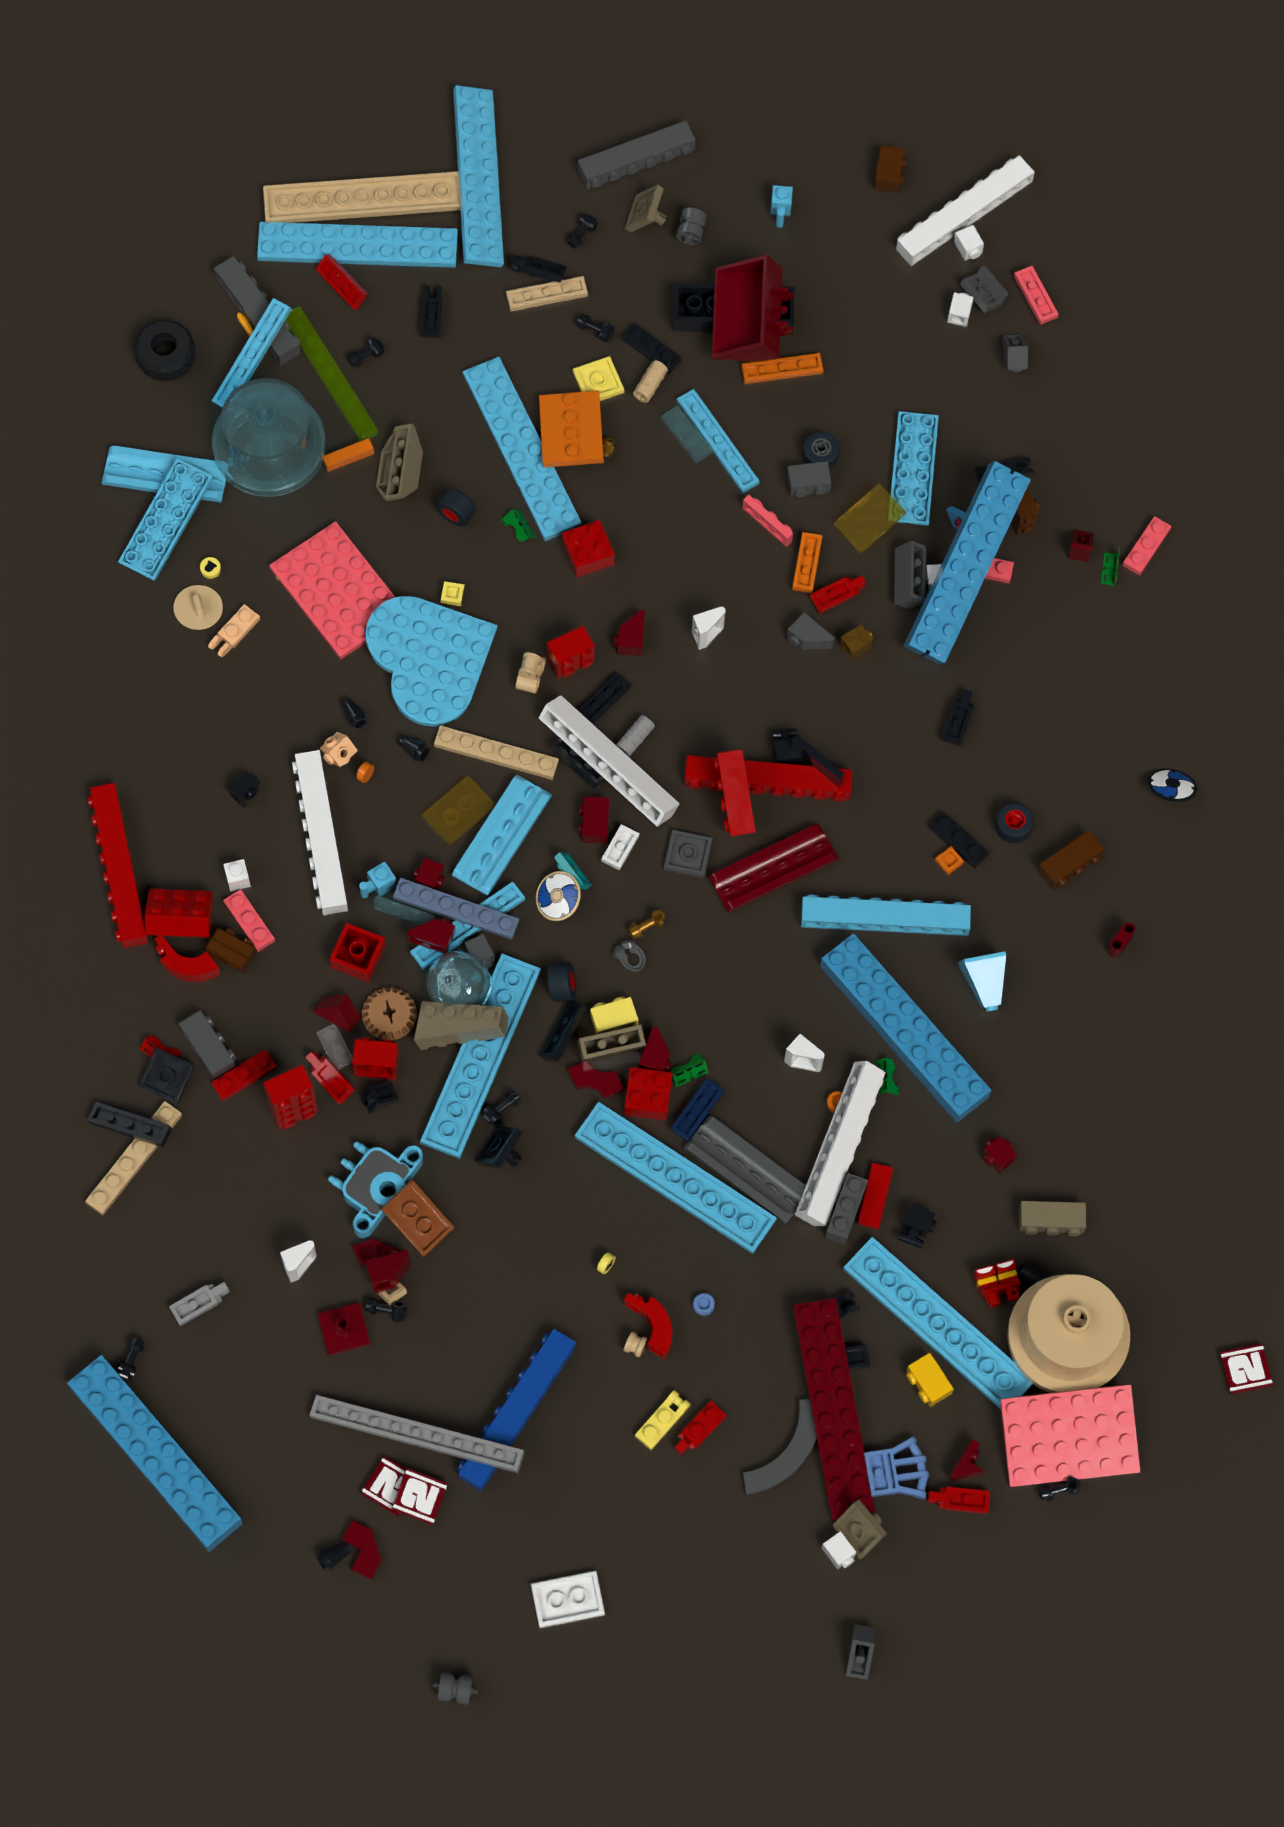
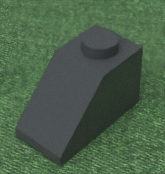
(1015, 352)
(809, 634)
(861, 1652)

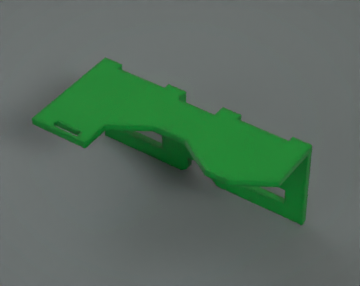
(511, 519)
(1109, 566)
(695, 1060)
(890, 1085)

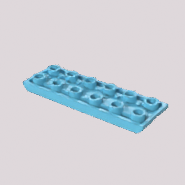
(914, 465)
(148, 470)
(165, 519)
(501, 835)

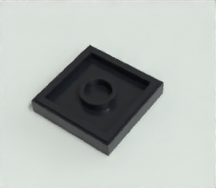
(167, 1075)

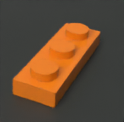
(807, 562)

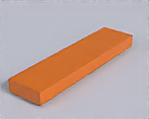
(782, 368)

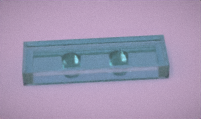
(686, 434)
(401, 911)

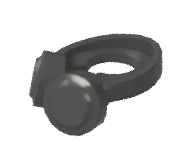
(619, 953)

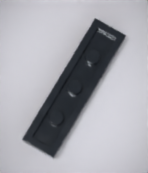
(129, 1124)

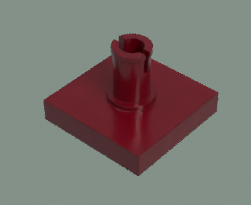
(343, 1329)

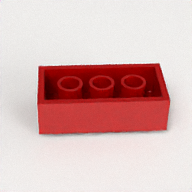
(736, 792)
(291, 1097)

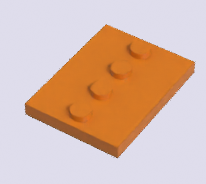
(571, 429)

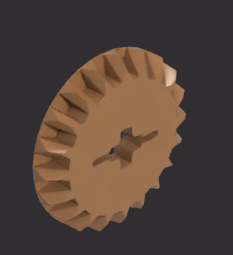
(379, 1024)

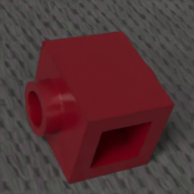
(430, 874)
(999, 1154)

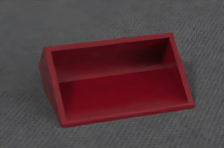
(749, 310)

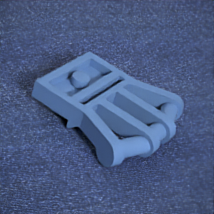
(883, 1475)

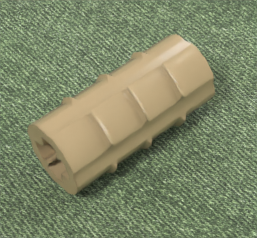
(650, 381)

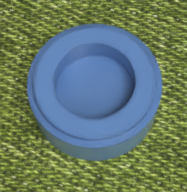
(703, 1304)

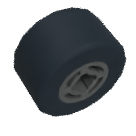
(827, 447)

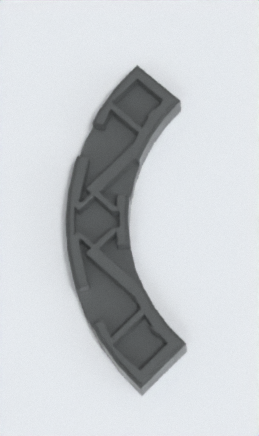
(791, 1458)

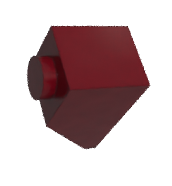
(631, 635)
(433, 935)
(656, 1053)

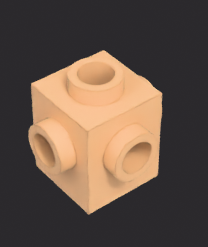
(338, 749)

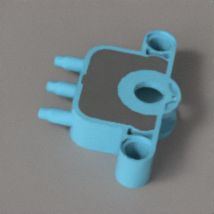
(369, 1177)

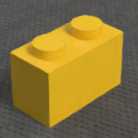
(929, 1380)

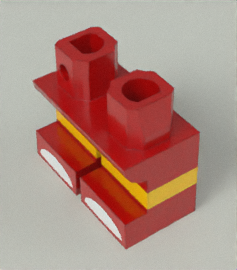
(998, 1280)

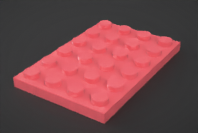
(333, 587)
(1070, 1435)

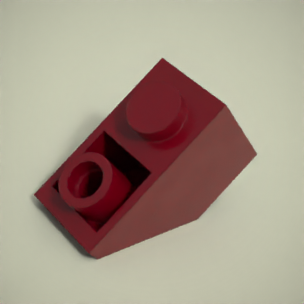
(387, 1270)

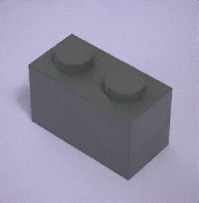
(809, 479)

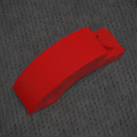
(183, 968)
(658, 1319)

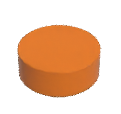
(365, 772)
(833, 1100)

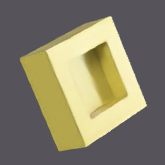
(452, 593)

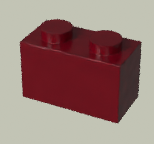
(595, 820)

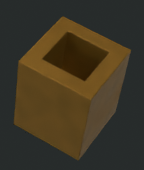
(856, 642)

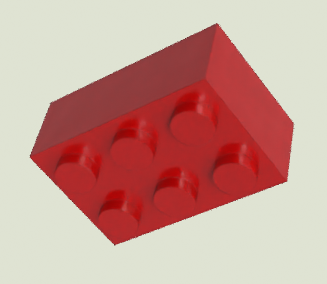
(179, 913)

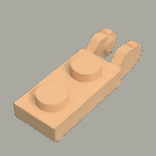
(235, 630)

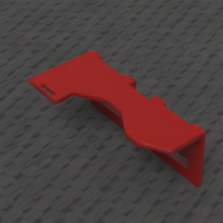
(157, 1044)

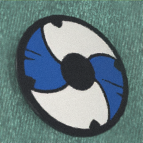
(1172, 785)

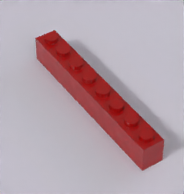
(771, 778)
(118, 865)

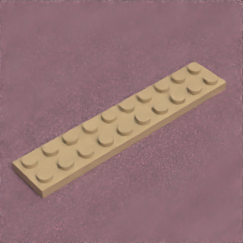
(362, 197)

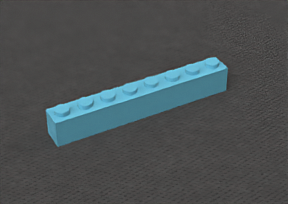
(885, 915)

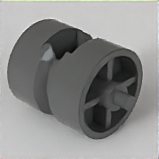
(692, 222)
(460, 1688)

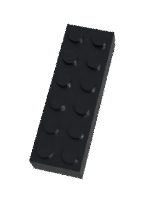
(695, 308)

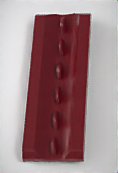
(773, 867)

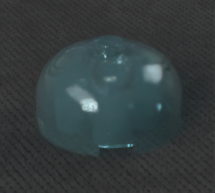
(469, 979)

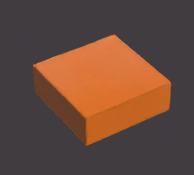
(949, 860)

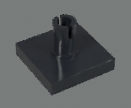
(499, 1148)

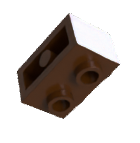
(1026, 515)

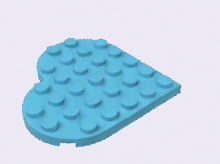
(431, 654)

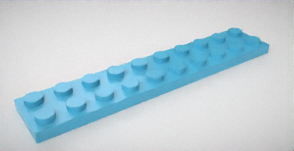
(478, 176)
(357, 244)
(521, 448)
(479, 1062)
(675, 1178)
(936, 1323)

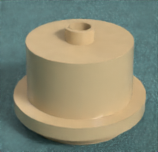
(1068, 1334)

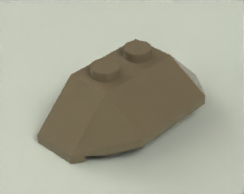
(400, 464)

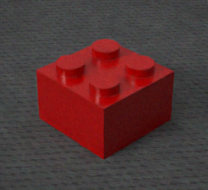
(588, 548)
(571, 652)
(357, 952)
(375, 1058)
(648, 1094)

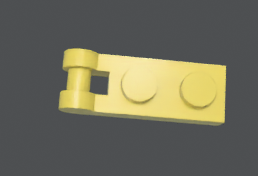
(662, 1420)

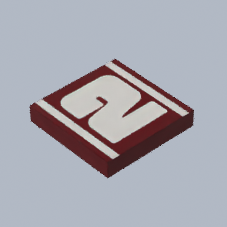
(1246, 1369)
(384, 1484)
(419, 1496)

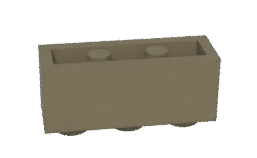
(611, 1043)
(1052, 1218)

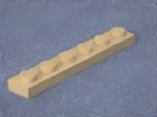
(496, 752)
(128, 1164)

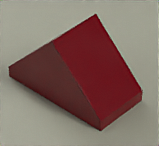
(1081, 545)
(339, 1011)

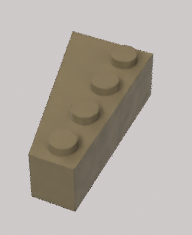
(461, 1023)

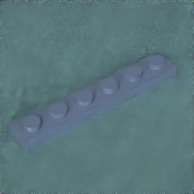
(456, 908)

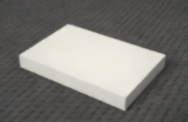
(567, 1599)

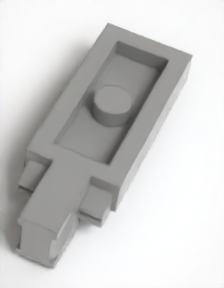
(198, 1302)

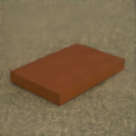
(417, 1218)

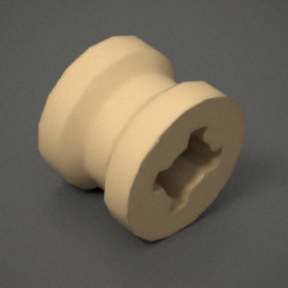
(635, 1344)

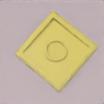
(599, 376)

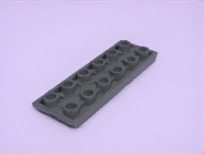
(746, 1169)

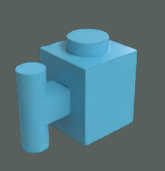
(781, 203)
(379, 879)

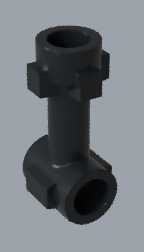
(587, 223)
(604, 332)
(374, 347)
(492, 1114)
(397, 1309)
(125, 1368)
(1070, 1486)

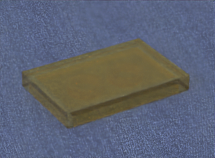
(869, 518)
(458, 810)

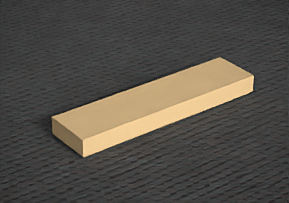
(546, 293)

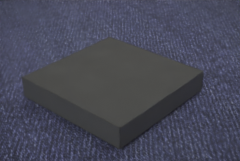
(688, 853)

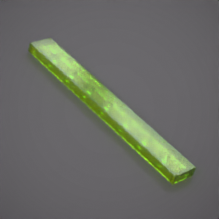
(331, 375)

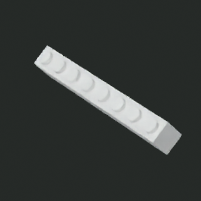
(964, 210)
(609, 760)
(321, 833)
(840, 1143)

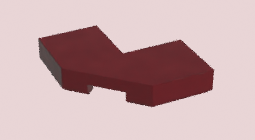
(372, 1248)
(364, 1540)

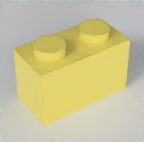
(613, 1015)

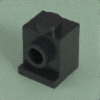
(244, 788)

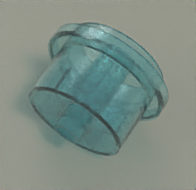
(268, 439)

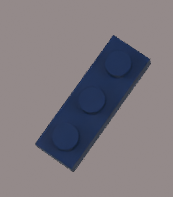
(697, 1110)

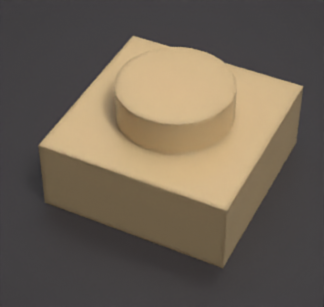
(393, 1294)

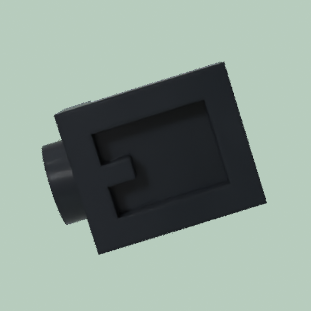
(379, 1095)

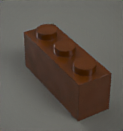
(1071, 860)

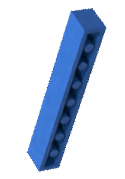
(520, 1402)

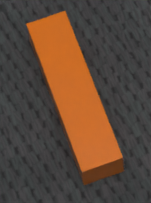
(348, 455)

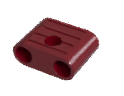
(1121, 940)

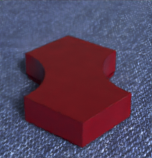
(603, 1082)

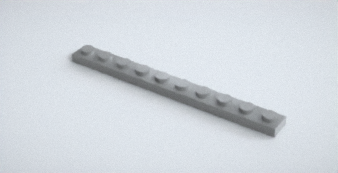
(417, 1434)

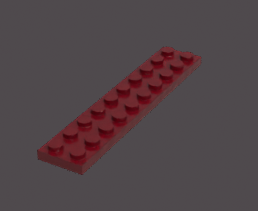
(833, 1406)

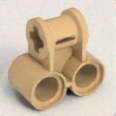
(530, 672)

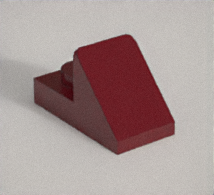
(965, 1469)

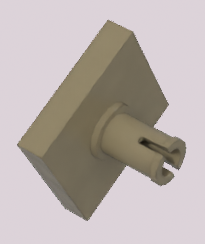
(645, 209)
(860, 1528)

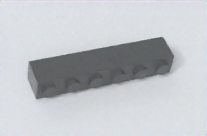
(636, 155)
(253, 305)

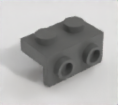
(985, 289)

